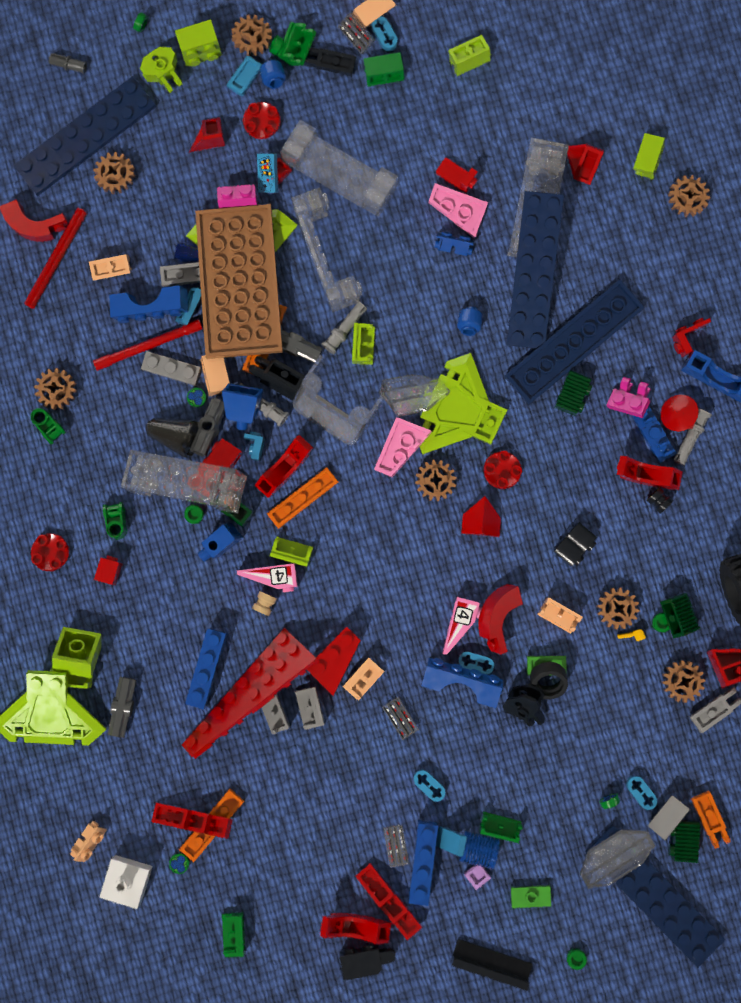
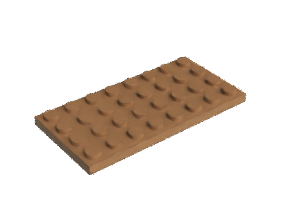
(238, 281)

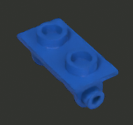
(447, 241)

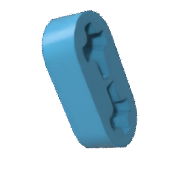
(388, 31)
(478, 658)
(426, 788)
(644, 790)

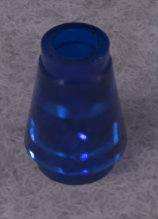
(186, 252)

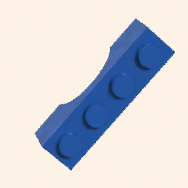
(170, 301)
(708, 372)
(205, 669)
(440, 674)
(423, 863)

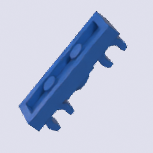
(654, 436)

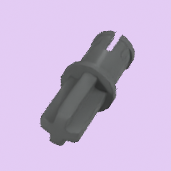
(67, 63)

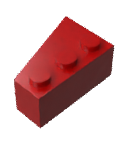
(223, 454)
(335, 660)
(726, 665)

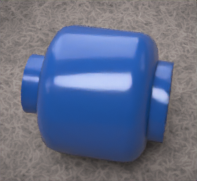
(272, 74)
(469, 321)

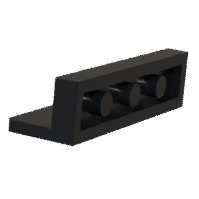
(491, 964)

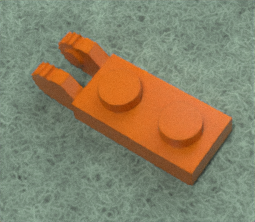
(710, 817)

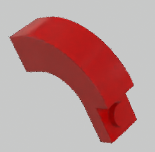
(32, 230)
(285, 467)
(648, 474)
(493, 614)
(355, 926)

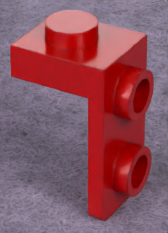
(457, 176)
(681, 343)

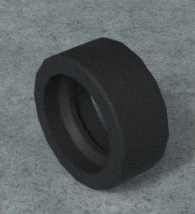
(550, 668)

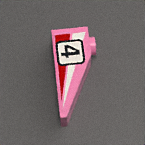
(279, 576)
(462, 619)

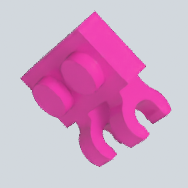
(627, 402)

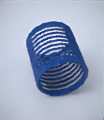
(484, 847)

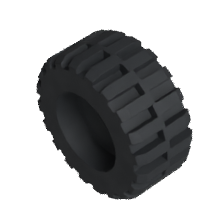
(731, 583)

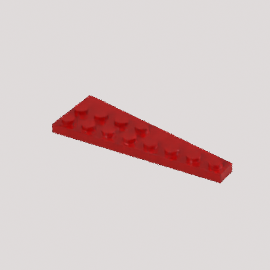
(270, 672)

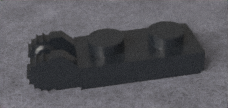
(331, 61)

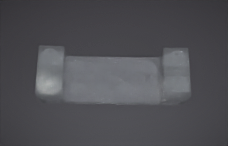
(338, 170)
(542, 173)
(309, 208)
(184, 480)

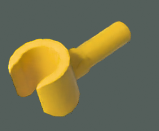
(638, 634)

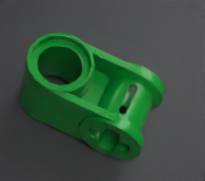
(49, 427)
(114, 516)

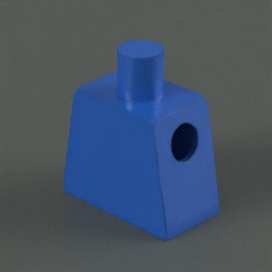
(241, 404)
(225, 537)

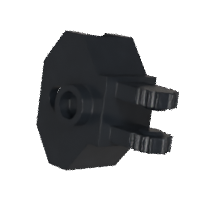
(525, 705)

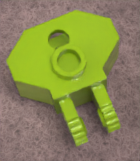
(161, 68)

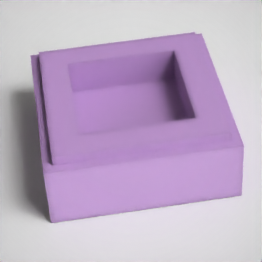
(477, 876)

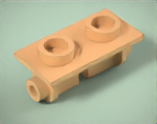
(83, 849)

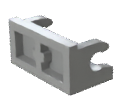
(310, 708)
(275, 715)
(668, 817)

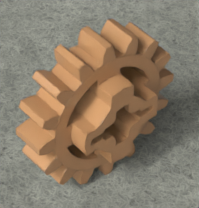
(251, 26)
(107, 178)
(696, 193)
(55, 396)
(444, 479)
(624, 616)
(679, 674)

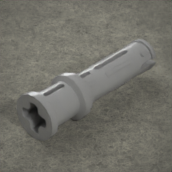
(339, 335)
(273, 412)
(691, 437)

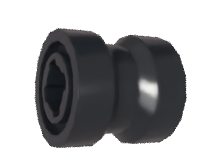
(660, 500)

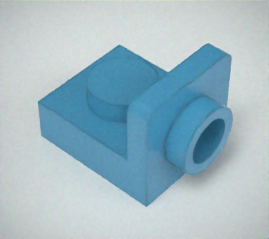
(257, 448)

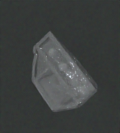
(412, 393)
(616, 857)

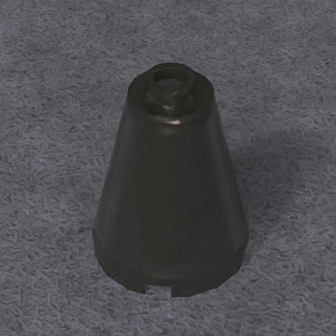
(174, 434)

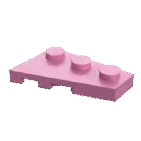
(459, 208)
(400, 446)

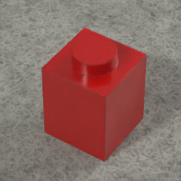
(108, 570)

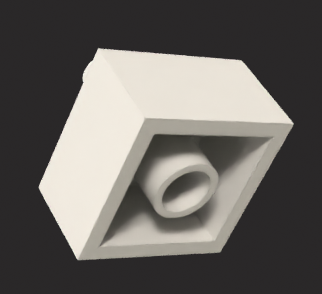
(126, 881)

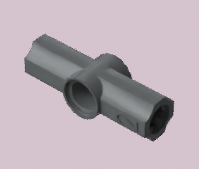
(298, 346)
(205, 437)
(122, 707)

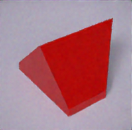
(209, 135)
(584, 161)
(481, 520)

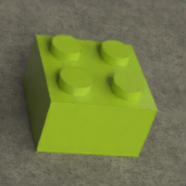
(198, 43)
(76, 652)

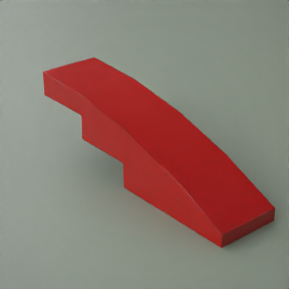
(192, 820)
(389, 901)

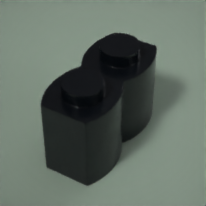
(575, 544)

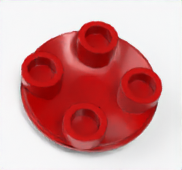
(261, 120)
(679, 413)
(502, 470)
(49, 552)

